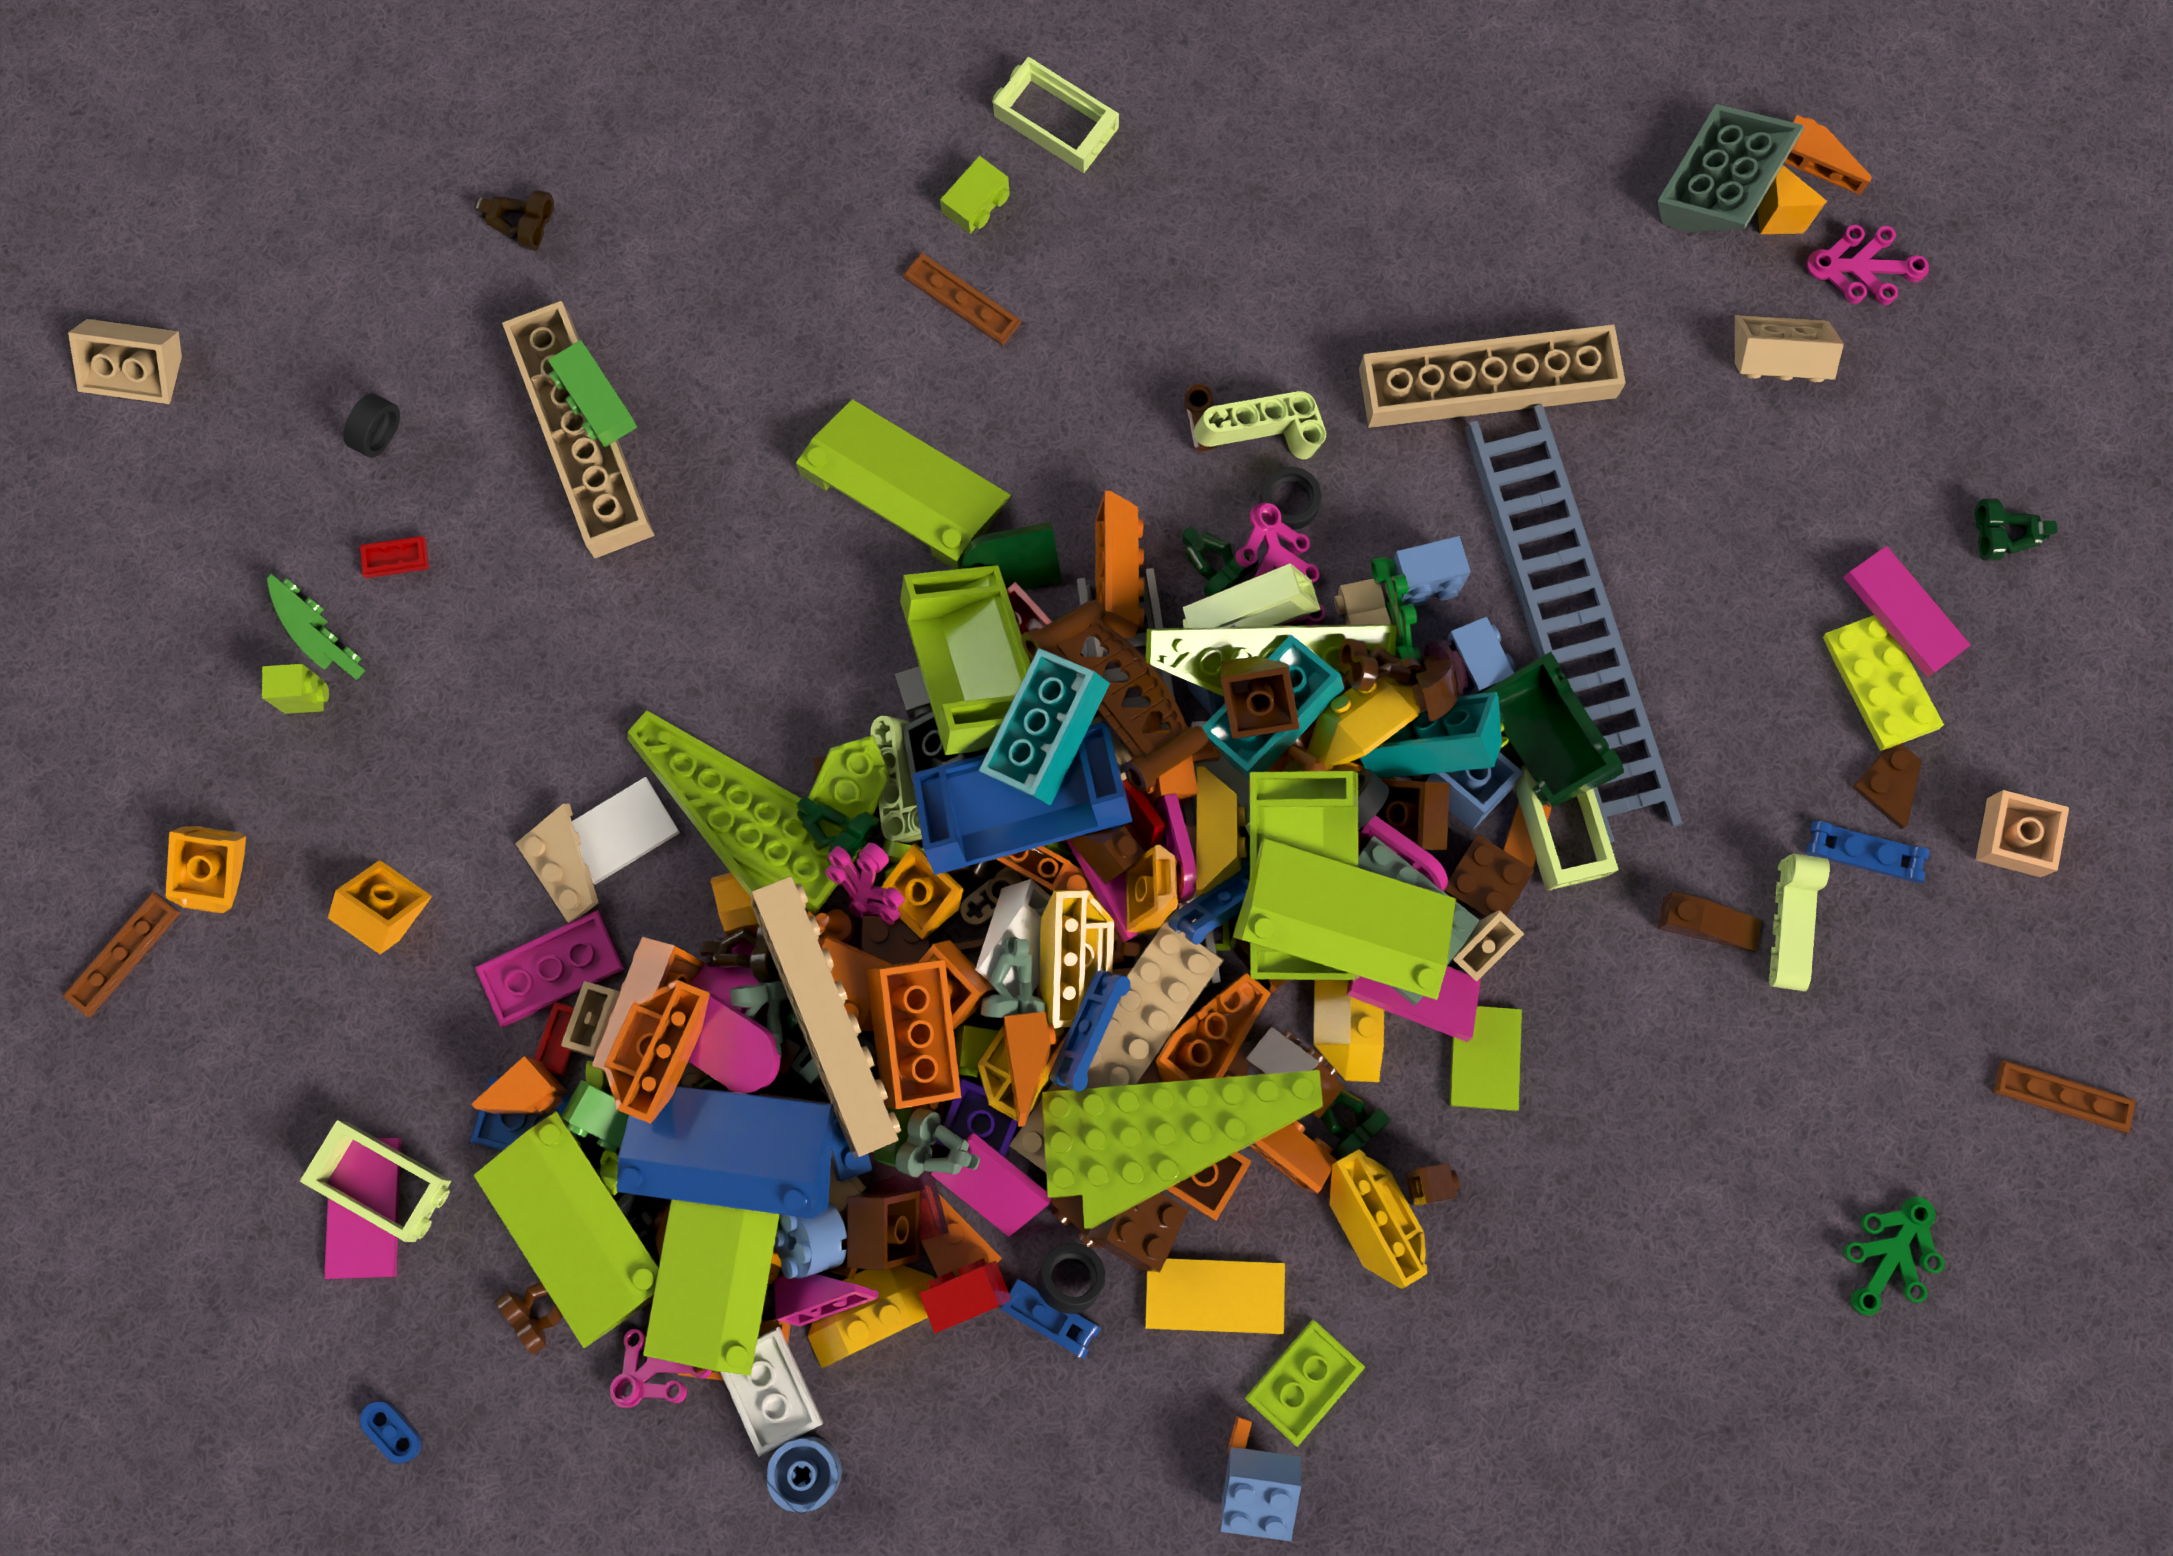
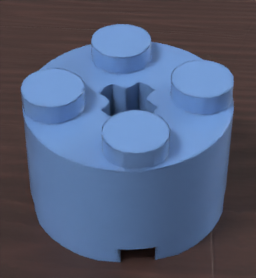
(810, 1244)
(784, 1472)

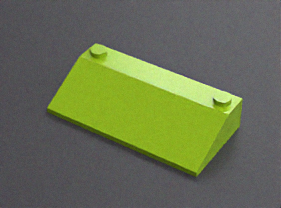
(902, 481)
(965, 651)
(1311, 814)
(1347, 919)
(570, 1229)
(711, 1286)

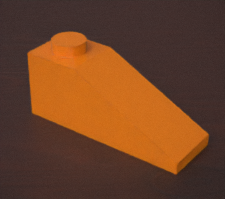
(1826, 158)
(1027, 1051)

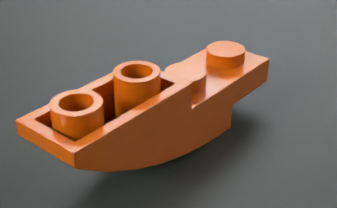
(1048, 870)

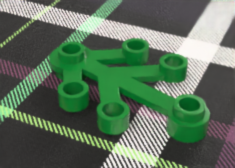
(1399, 614)
(1896, 1252)

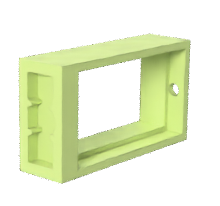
(1106, 118)
(1259, 602)
(1543, 844)
(332, 1152)

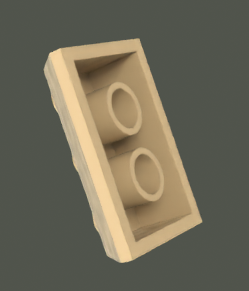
(1786, 348)
(125, 360)

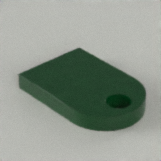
(1023, 555)

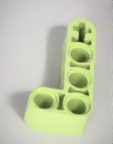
(1221, 425)
(898, 803)
(1796, 919)

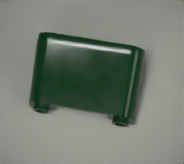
(1553, 733)

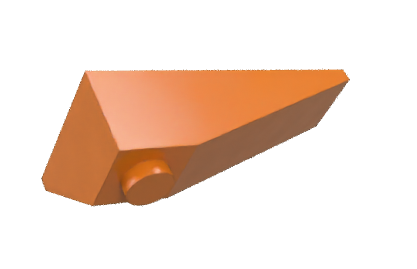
(1214, 1034)

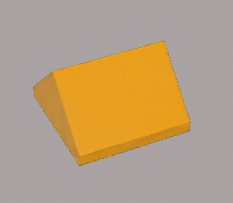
(1788, 205)
(927, 897)

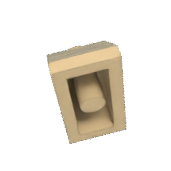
(1487, 944)

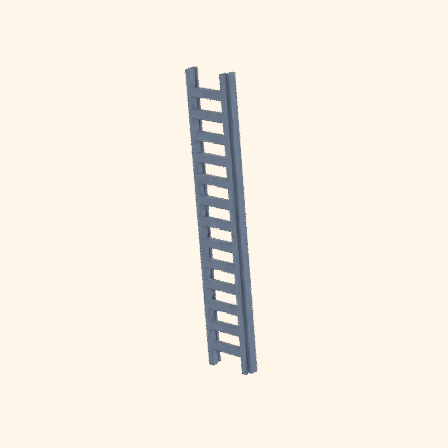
(1530, 598)

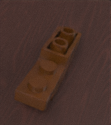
(1435, 687)

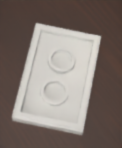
(623, 829)
(775, 1396)

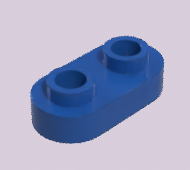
(388, 1435)

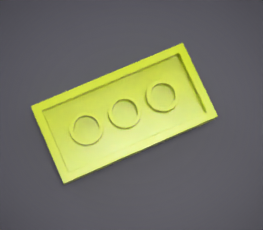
(1882, 682)

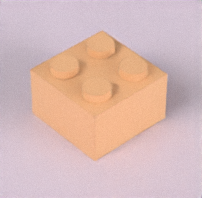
(2022, 833)

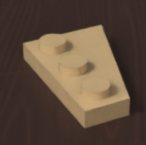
(558, 863)

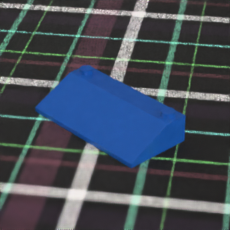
(979, 819)
(732, 1152)

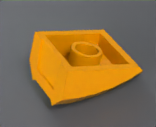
(204, 867)
(1151, 890)
(733, 904)

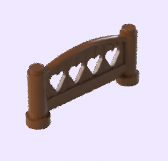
(1151, 752)

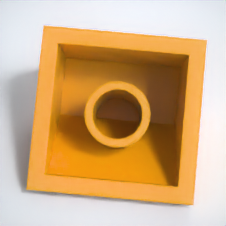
(378, 906)

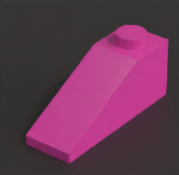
(816, 1297)

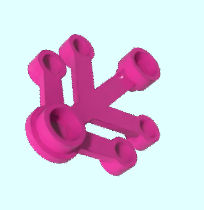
(1863, 267)
(1276, 555)
(865, 897)
(639, 1377)

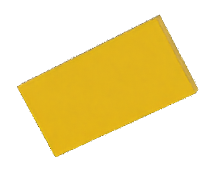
(1216, 1296)

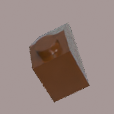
(1708, 921)
(1432, 1184)

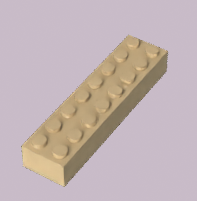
(1491, 375)
(592, 476)
(1159, 996)
(823, 1017)

